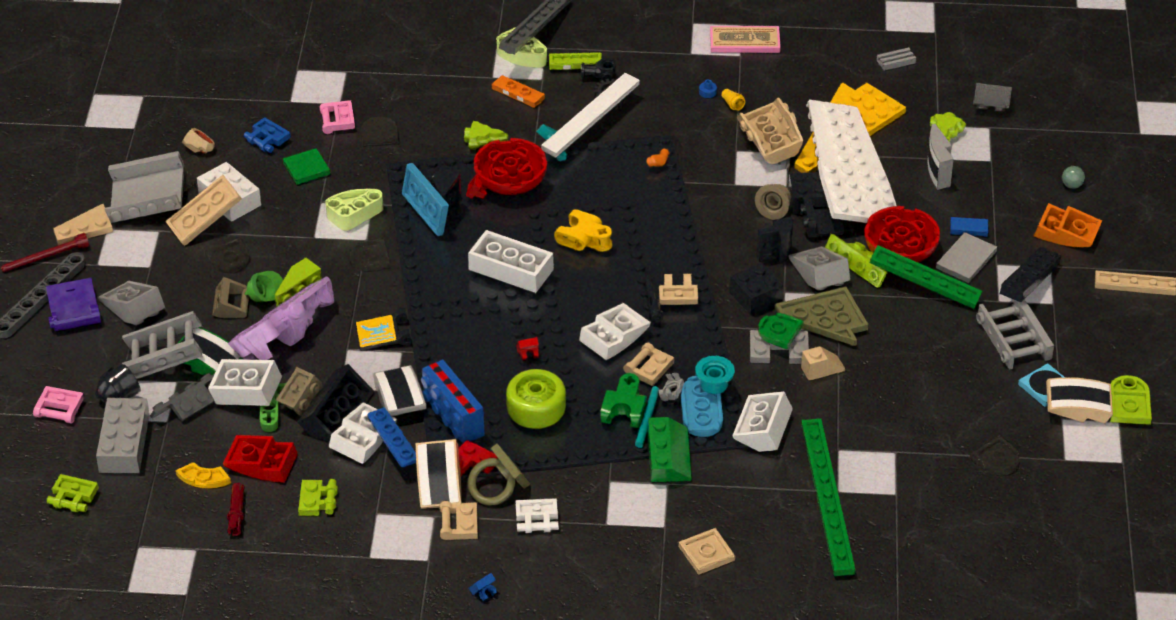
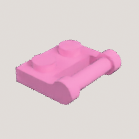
(343, 116)
(58, 399)

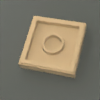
(706, 551)

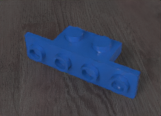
(392, 437)

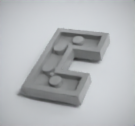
(761, 349)

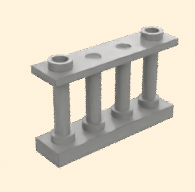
(1027, 320)
(166, 357)

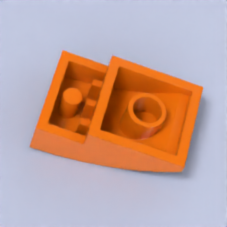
(1067, 227)

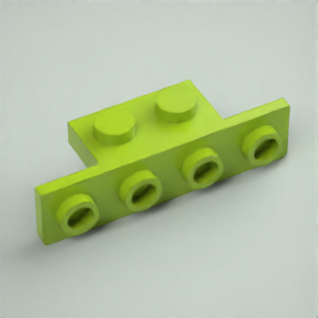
(858, 259)

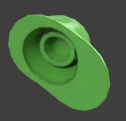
(263, 286)

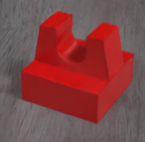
(476, 188)
(528, 345)

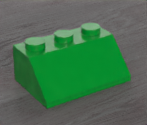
(668, 450)

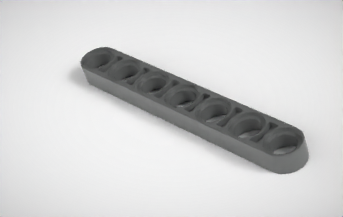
(37, 302)

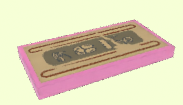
(745, 39)

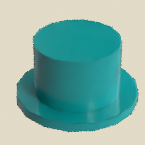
(714, 373)

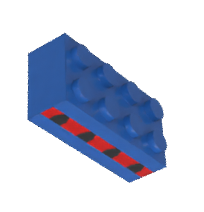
(452, 401)

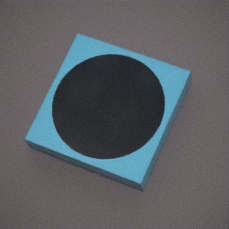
(1036, 384)

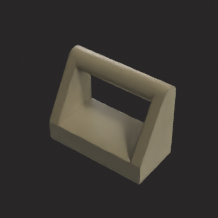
(221, 307)

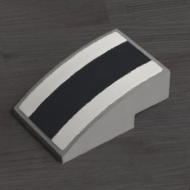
(939, 159)
(399, 390)

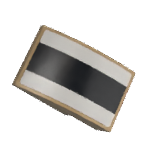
(1080, 399)
(438, 473)

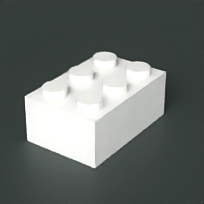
(247, 190)
(245, 382)

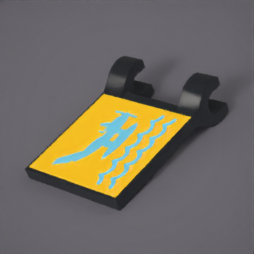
(383, 331)

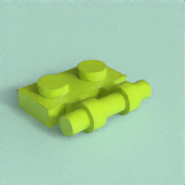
(74, 488)
(310, 497)

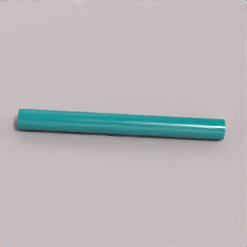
(647, 414)

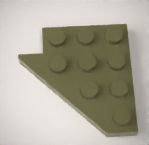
(827, 314)

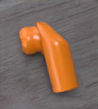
(658, 160)

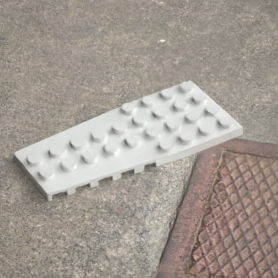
(848, 163)

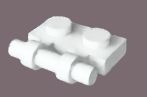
(536, 510)

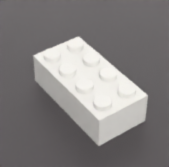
(510, 261)

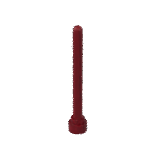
(80, 242)

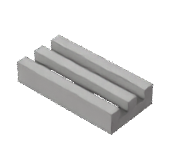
(896, 59)

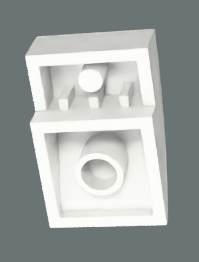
(613, 331)
(357, 435)

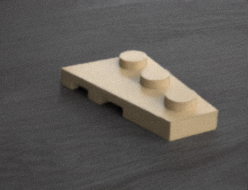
(92, 223)

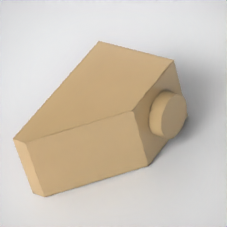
(820, 363)

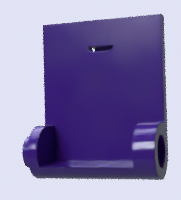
(72, 304)

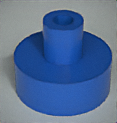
(708, 89)

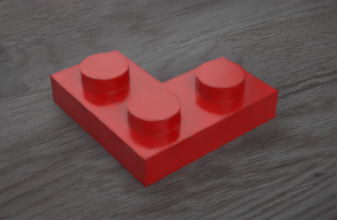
(472, 454)

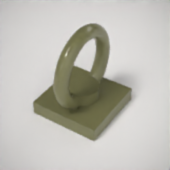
(508, 470)

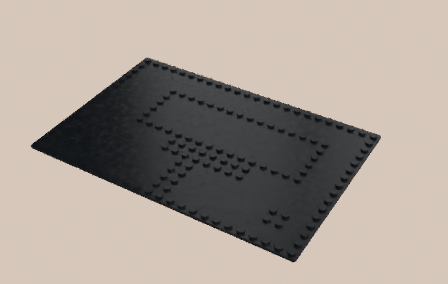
(479, 319)

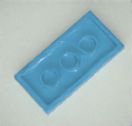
(425, 199)

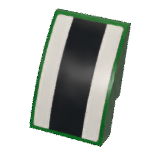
(213, 350)

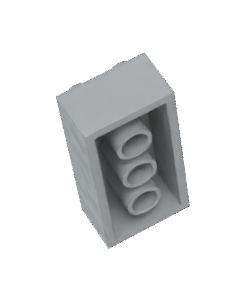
(123, 435)

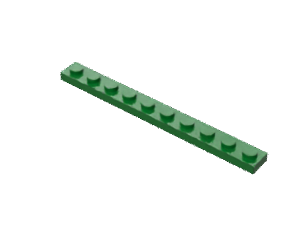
(828, 497)

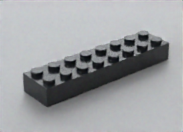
(1030, 274)

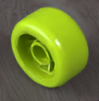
(536, 398)

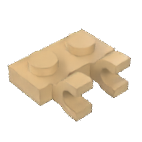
(678, 294)

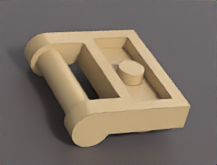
(653, 368)
(465, 519)

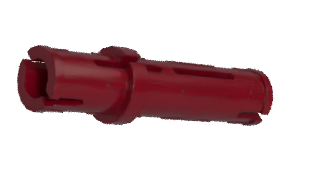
(235, 514)

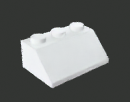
(763, 421)

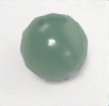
(1073, 177)

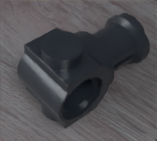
(603, 69)

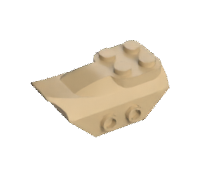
(772, 131)

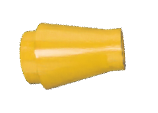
(734, 100)

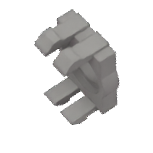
(665, 393)

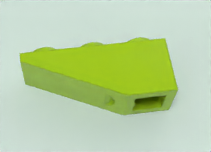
(298, 278)

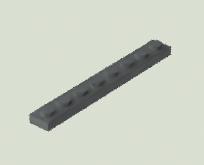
(532, 25)

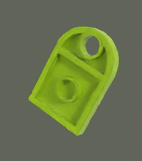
(1132, 402)

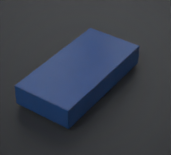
(971, 226)

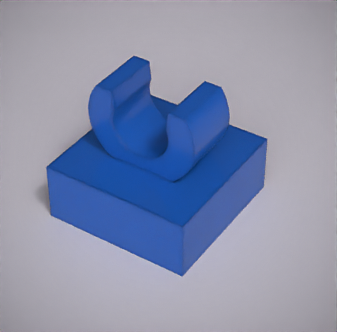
(482, 585)

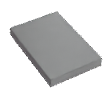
(966, 257)

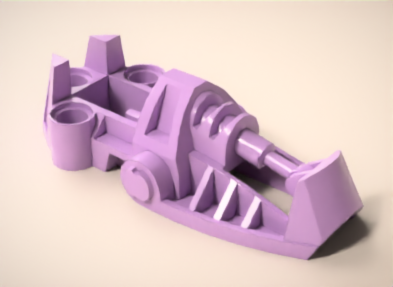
(284, 322)

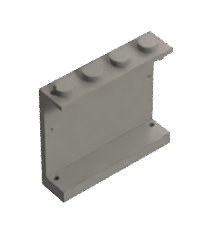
(146, 186)

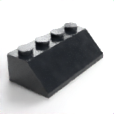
(335, 401)

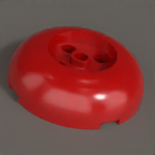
(510, 166)
(903, 232)

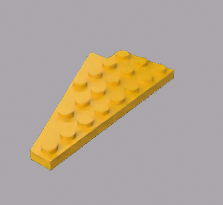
(875, 109)

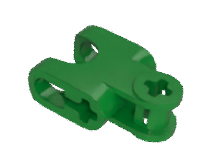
(624, 401)

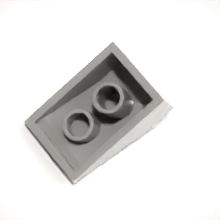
(821, 267)
(133, 301)

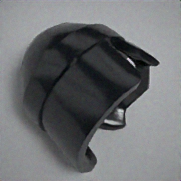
(117, 384)

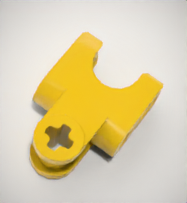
(585, 231)

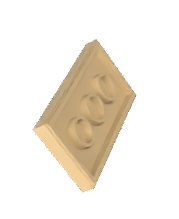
(203, 210)

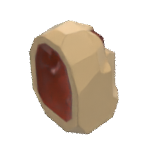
(198, 141)

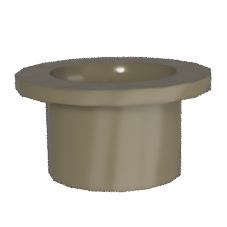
(773, 201)

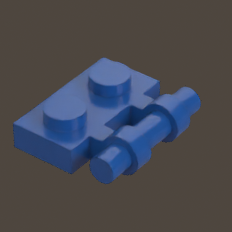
(270, 132)

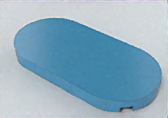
(700, 409)

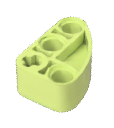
(530, 55)
(353, 207)

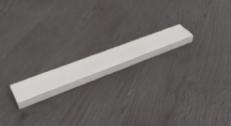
(590, 115)

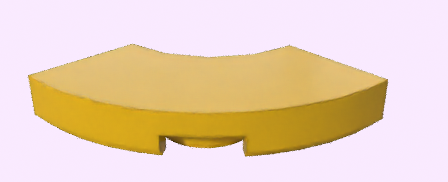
(203, 477)

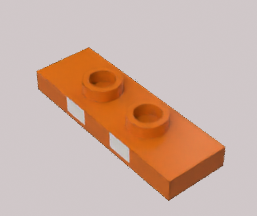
(518, 91)

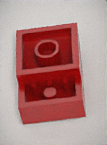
(261, 457)

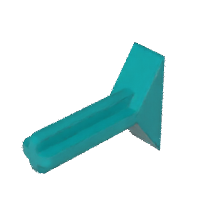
(546, 132)

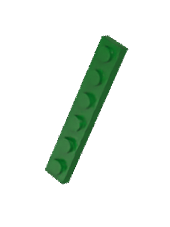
(925, 276)

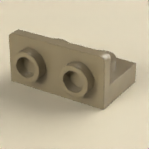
(299, 391)

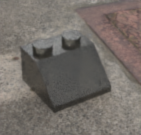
(992, 97)

